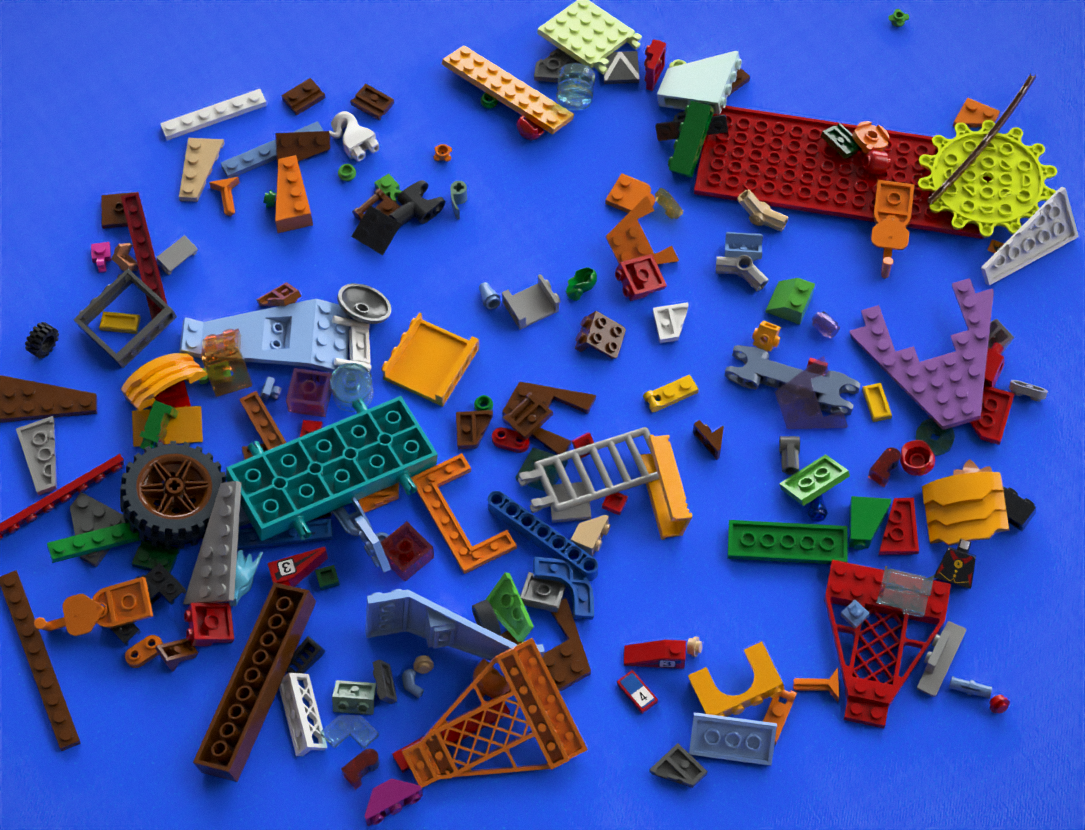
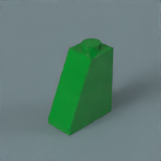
(865, 519)

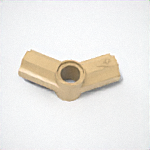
(761, 212)

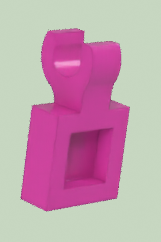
(100, 254)

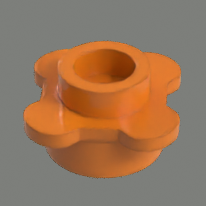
(442, 148)

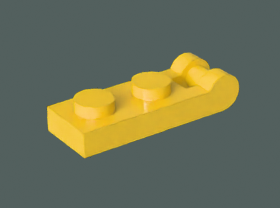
(671, 393)

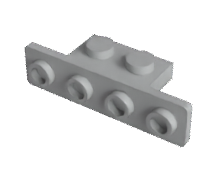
(941, 658)

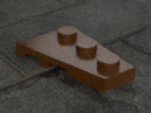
(301, 144)

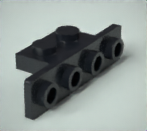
(670, 129)

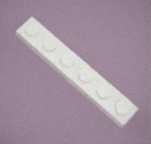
(213, 114)

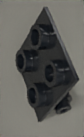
(376, 230)

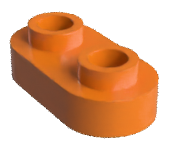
(144, 651)

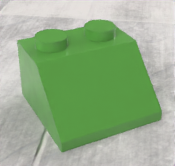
(791, 299)

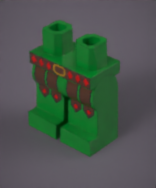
(156, 424)

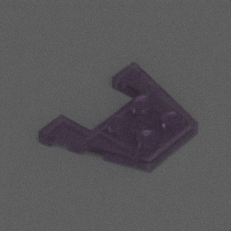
(799, 402)

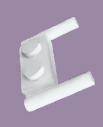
(358, 342)

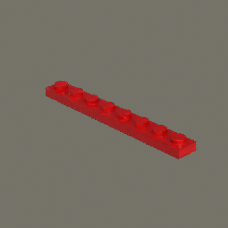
(61, 495)

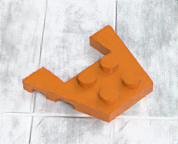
(629, 240)

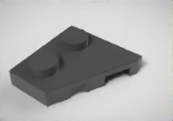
(679, 767)

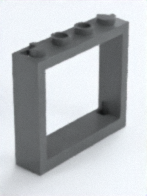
(145, 336)

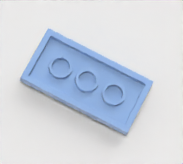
(732, 739)

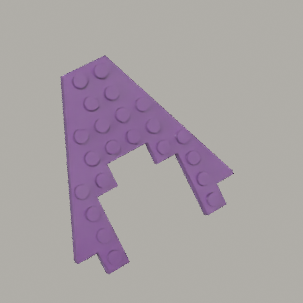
(946, 385)

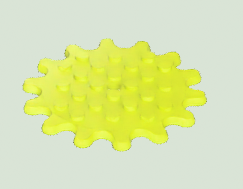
(1011, 165)

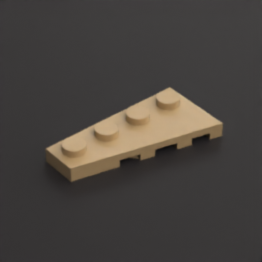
(198, 164)

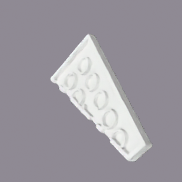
(1041, 234)

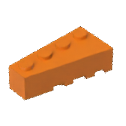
(291, 198)

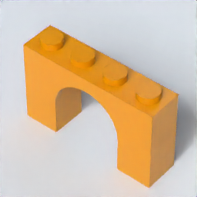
(765, 684)

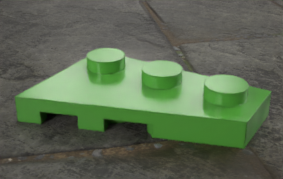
(510, 608)

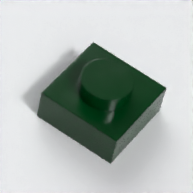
(327, 577)

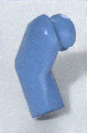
(408, 679)

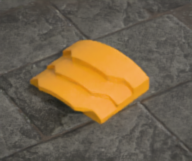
(158, 376)
(965, 507)

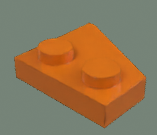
(380, 498)

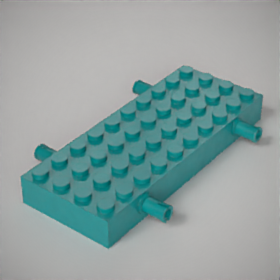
(331, 467)

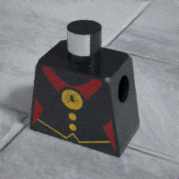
(957, 565)

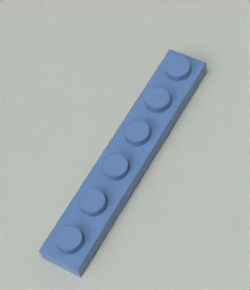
(258, 156)

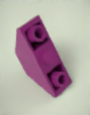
(390, 798)

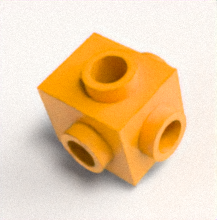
(766, 336)

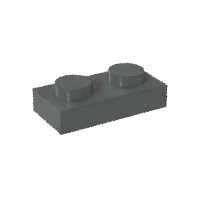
(384, 681)

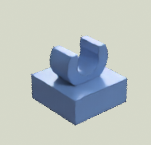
(269, 390)
(855, 614)

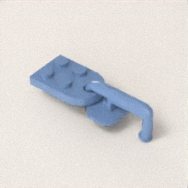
(365, 531)

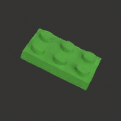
(814, 480)

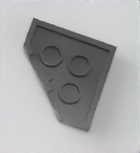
(549, 68)
(90, 516)

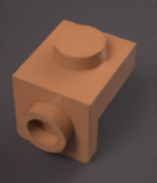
(123, 259)

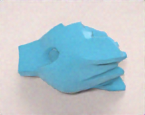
(244, 575)

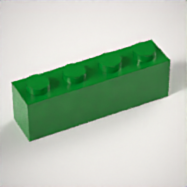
(691, 139)

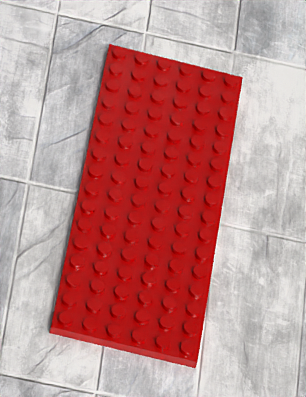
(798, 170)

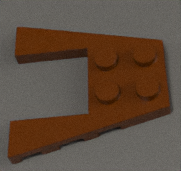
(546, 394)
(568, 660)

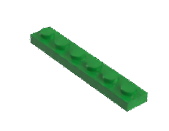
(91, 542)

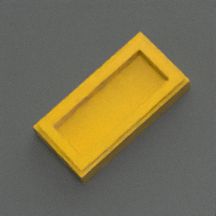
(120, 322)
(876, 402)

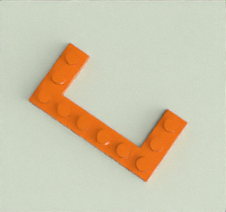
(466, 555)

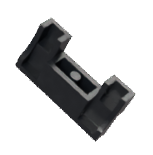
(158, 582)

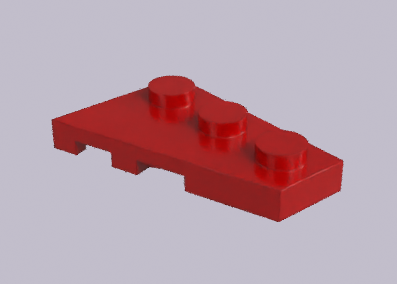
(901, 529)

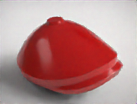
(917, 458)

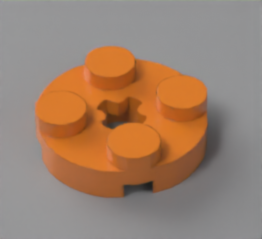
(870, 137)

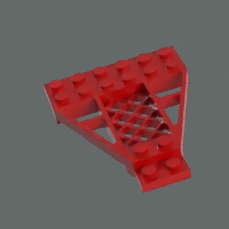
(870, 699)

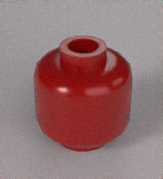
(876, 162)

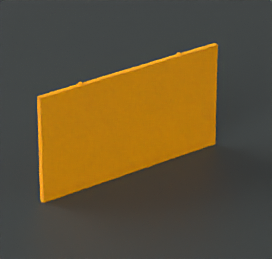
(184, 428)

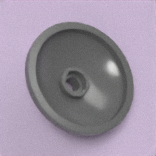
(364, 303)

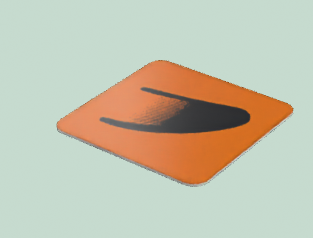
(995, 246)

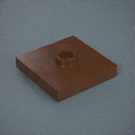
(113, 211)

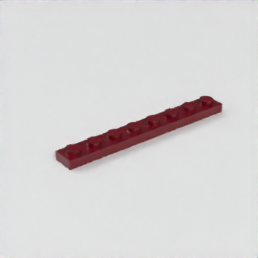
(143, 248)

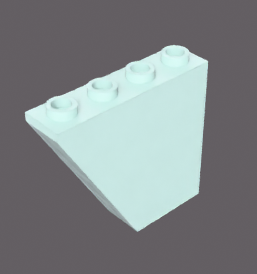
(700, 81)

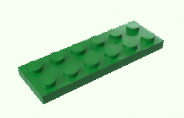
(787, 542)

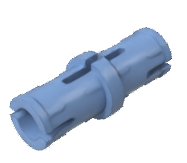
(970, 687)

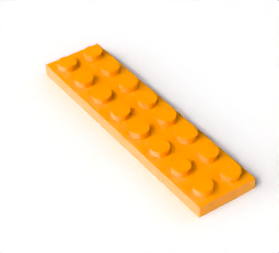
(508, 89)

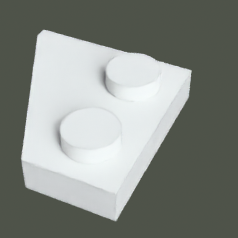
(670, 321)

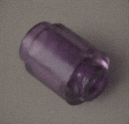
(825, 324)

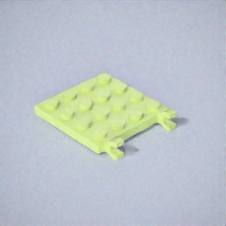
(588, 34)

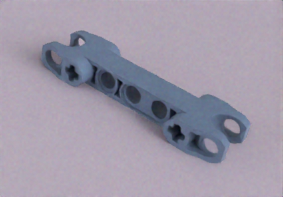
(774, 374)

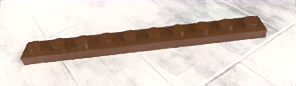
(39, 661)

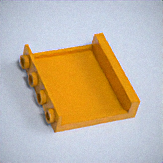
(429, 361)

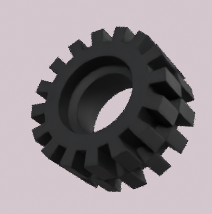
(41, 340)

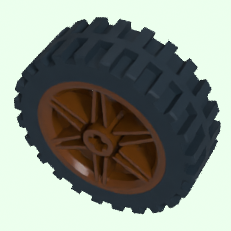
(172, 494)

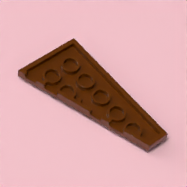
(34, 400)

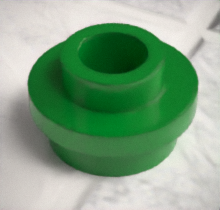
(488, 101)
(269, 198)
(483, 399)

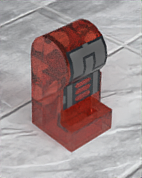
(886, 462)
(359, 766)

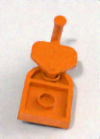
(891, 218)
(122, 605)

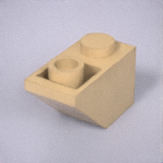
(589, 534)

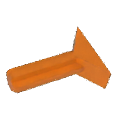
(225, 187)
(811, 684)

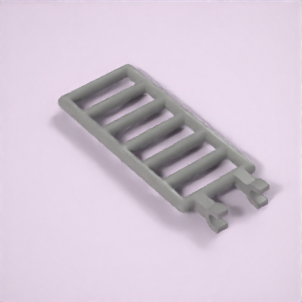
(551, 499)

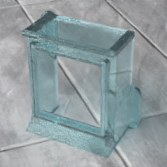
(905, 591)

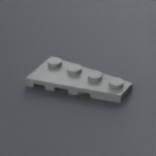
(40, 453)

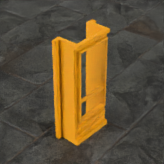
(666, 492)

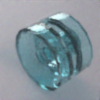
(351, 383)

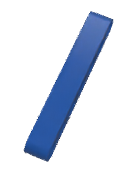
(539, 527)

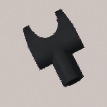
(415, 206)

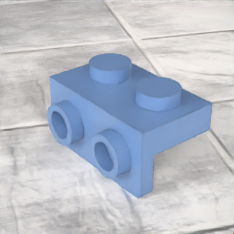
(743, 244)

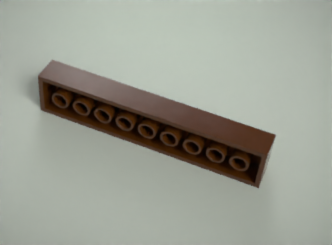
(254, 682)

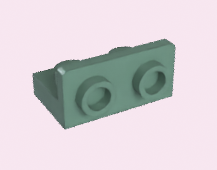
(354, 697)

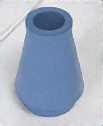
(489, 296)

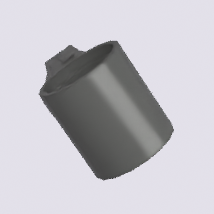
(789, 448)

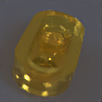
(666, 200)

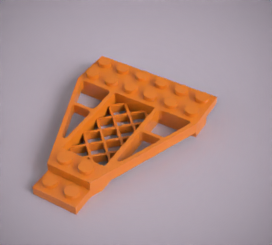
(540, 704)

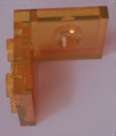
(223, 353)

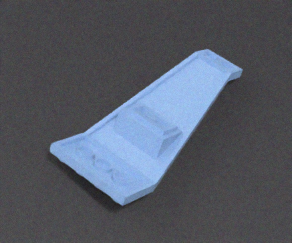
(303, 337)
(414, 614)

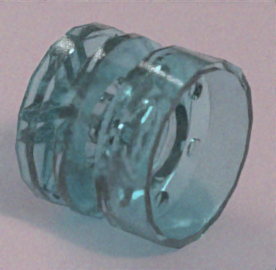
(575, 86)

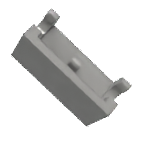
(176, 254)

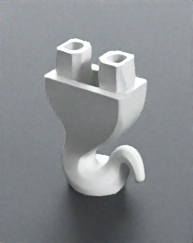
(355, 138)

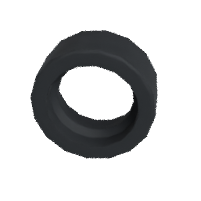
(485, 616)

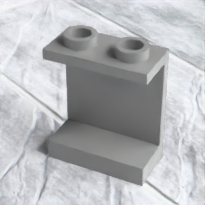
(532, 303)

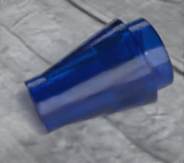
(817, 509)

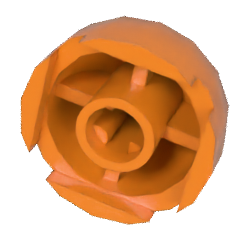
(492, 683)

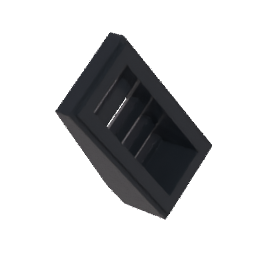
(304, 647)

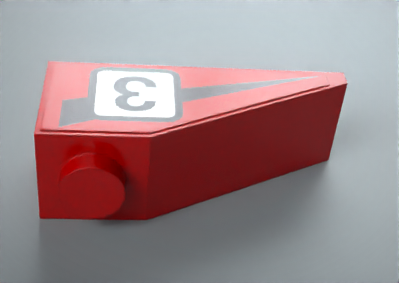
(295, 568)
(656, 654)

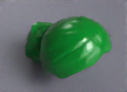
(581, 282)

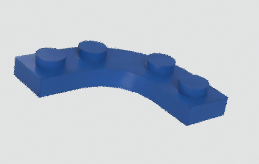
(577, 584)

